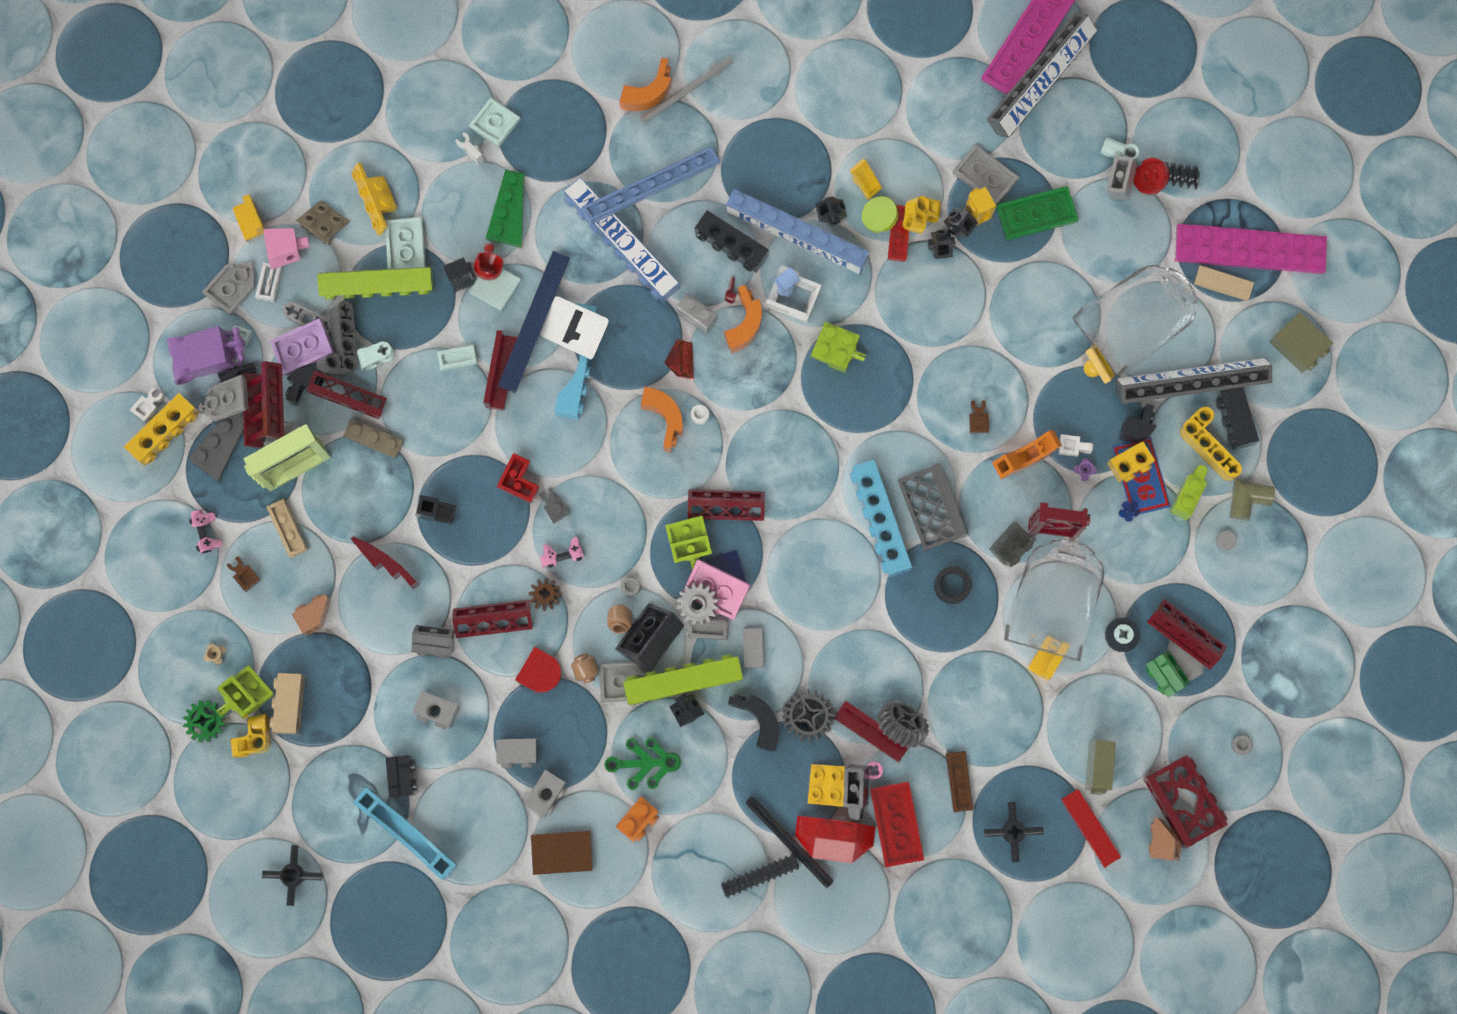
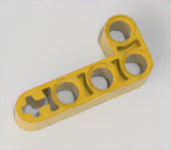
(1214, 446)

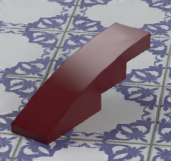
(380, 559)

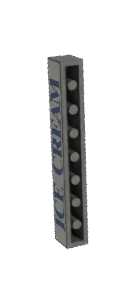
(1042, 75)
(1194, 380)

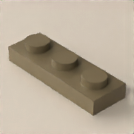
(373, 438)

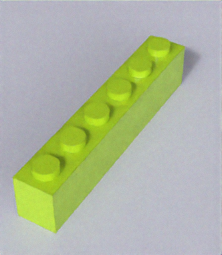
(375, 281)
(683, 680)

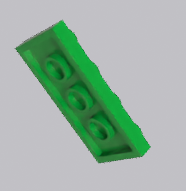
(1037, 213)

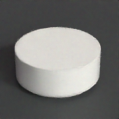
(700, 414)

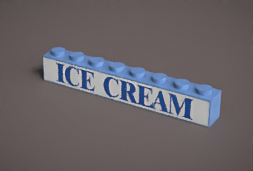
(797, 231)
(625, 244)

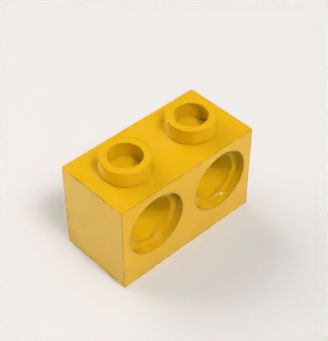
(980, 205)
(1129, 459)

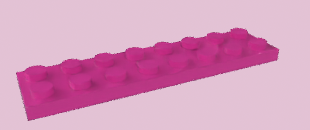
(1250, 248)

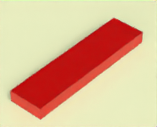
(1091, 828)

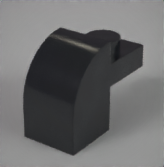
(300, 380)
(1138, 430)
(433, 510)

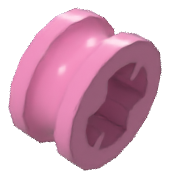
(880, 770)

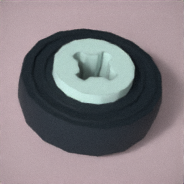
(1117, 640)

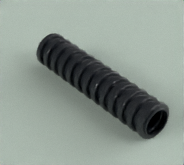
(760, 875)

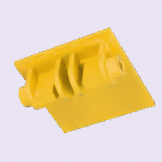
(826, 785)

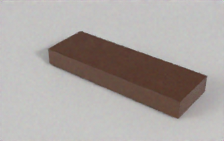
(959, 781)

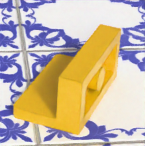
(248, 218)
(1045, 664)

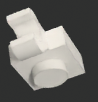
(473, 152)
(1072, 446)

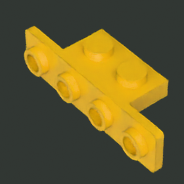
(375, 197)

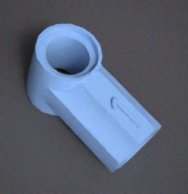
(786, 282)

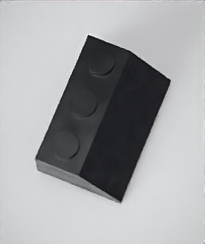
(650, 636)

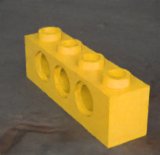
(151, 430)

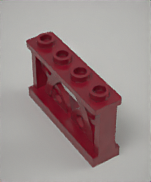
(1071, 524)
(1172, 816)

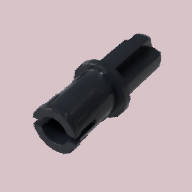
(237, 371)

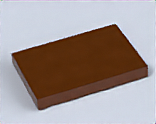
(561, 852)

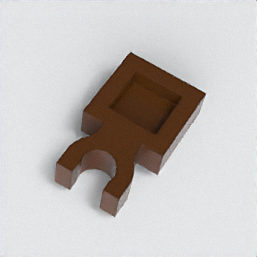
(978, 419)
(245, 575)

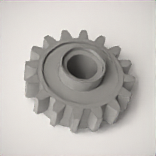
(691, 610)

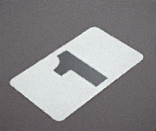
(574, 327)

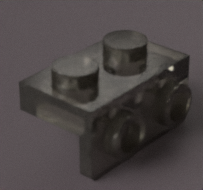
(1012, 545)

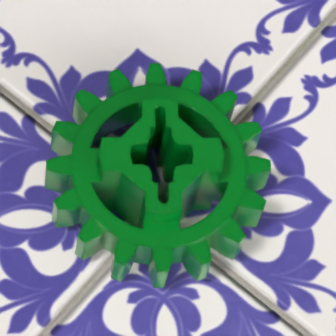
(206, 729)

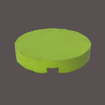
(879, 214)

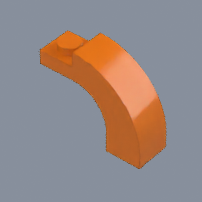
(649, 96)
(745, 333)
(661, 403)
(1028, 455)

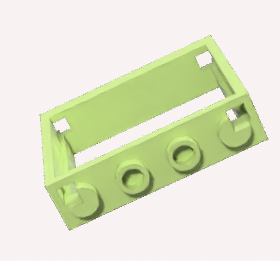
(281, 450)

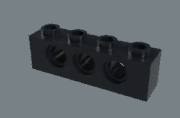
(710, 222)

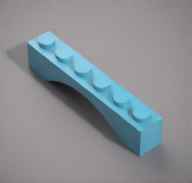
(569, 399)
(406, 833)

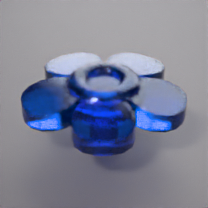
(1128, 510)

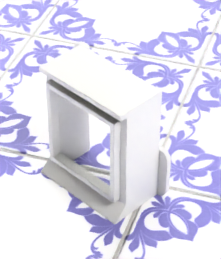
(803, 283)

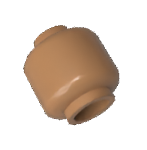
(619, 618)
(585, 668)

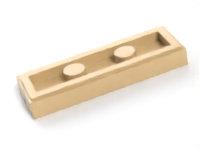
(1223, 283)
(287, 528)

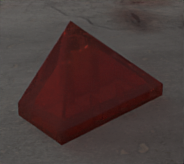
(681, 359)

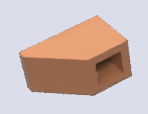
(312, 616)
(1164, 843)

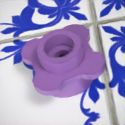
(1091, 470)

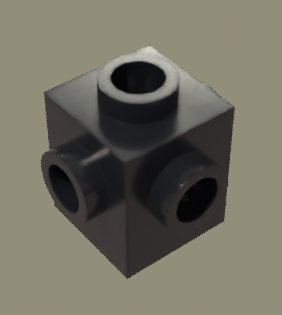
(831, 210)
(960, 222)
(941, 244)
(686, 709)

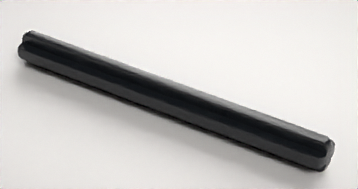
(789, 842)

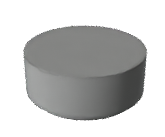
(1225, 540)
(630, 586)
(1241, 744)

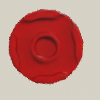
(1151, 176)

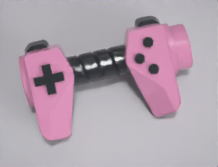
(199, 520)
(550, 557)

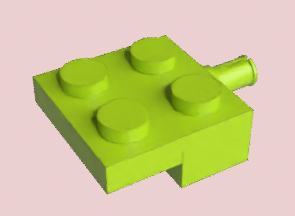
(836, 347)
(688, 540)
(243, 693)

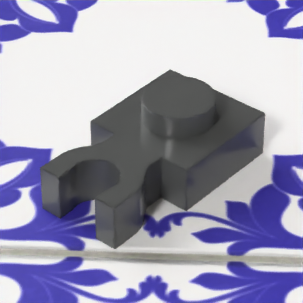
(555, 507)

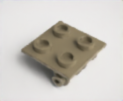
(322, 222)

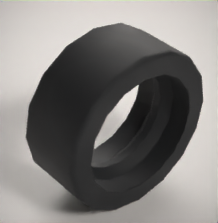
(952, 599)

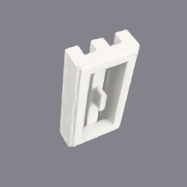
(266, 297)

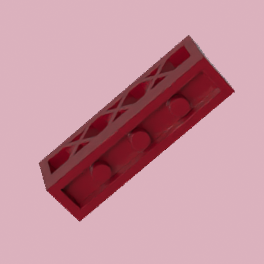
(495, 396)
(342, 399)
(726, 500)
(491, 615)
(1186, 636)
(869, 731)

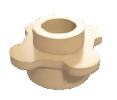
(211, 648)

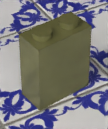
(1301, 343)
(1100, 766)

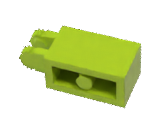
(1189, 493)

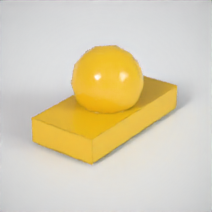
(865, 178)
(1097, 365)

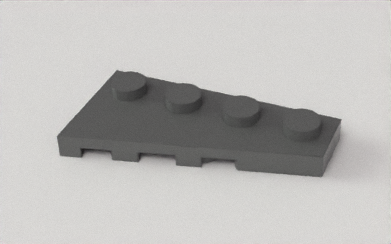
(218, 446)

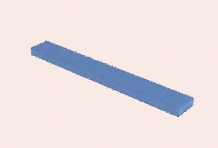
(650, 185)

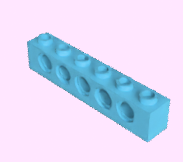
(869, 471)

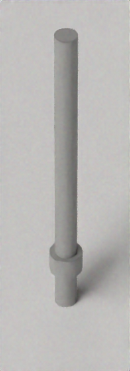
(714, 70)

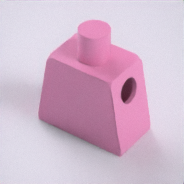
(283, 246)

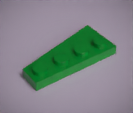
(507, 215)

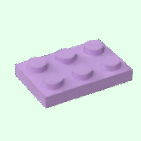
(302, 346)

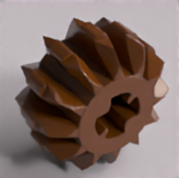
(537, 597)

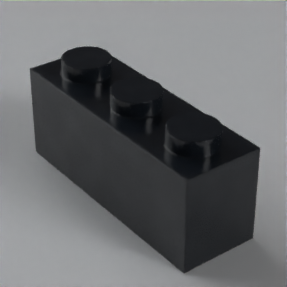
(1237, 418)

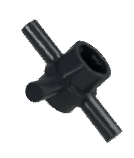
(1022, 831)
(301, 875)

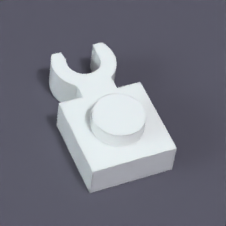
(145, 407)

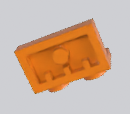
(638, 819)

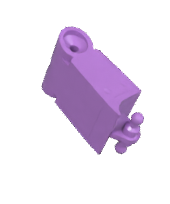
(205, 353)

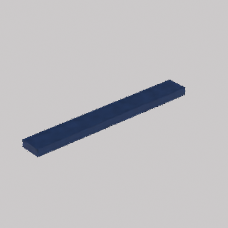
(533, 322)

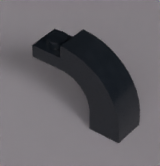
(767, 720)

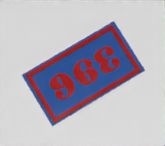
(1148, 487)

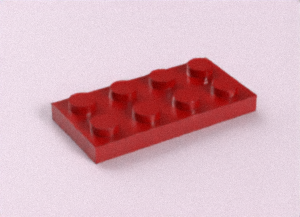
(896, 824)

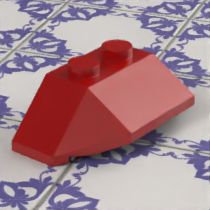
(834, 839)

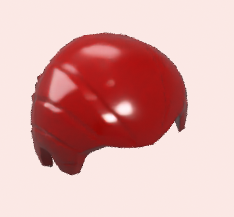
(488, 265)

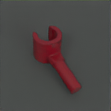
(729, 295)

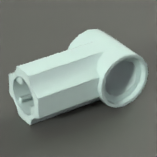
(1114, 148)

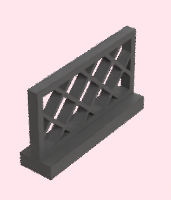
(948, 501)

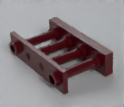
(270, 399)

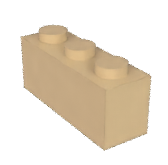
(287, 703)

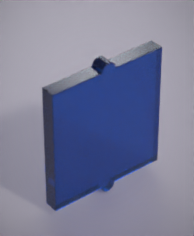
(728, 563)

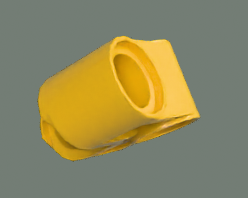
(919, 212)
(257, 729)

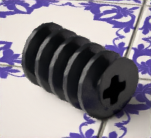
(1183, 175)

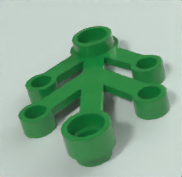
(646, 763)

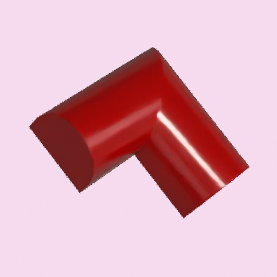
(513, 481)

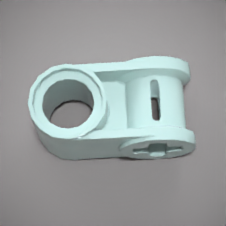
(373, 355)

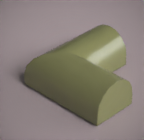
(1247, 493)

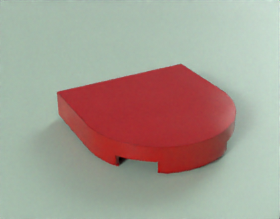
(539, 672)

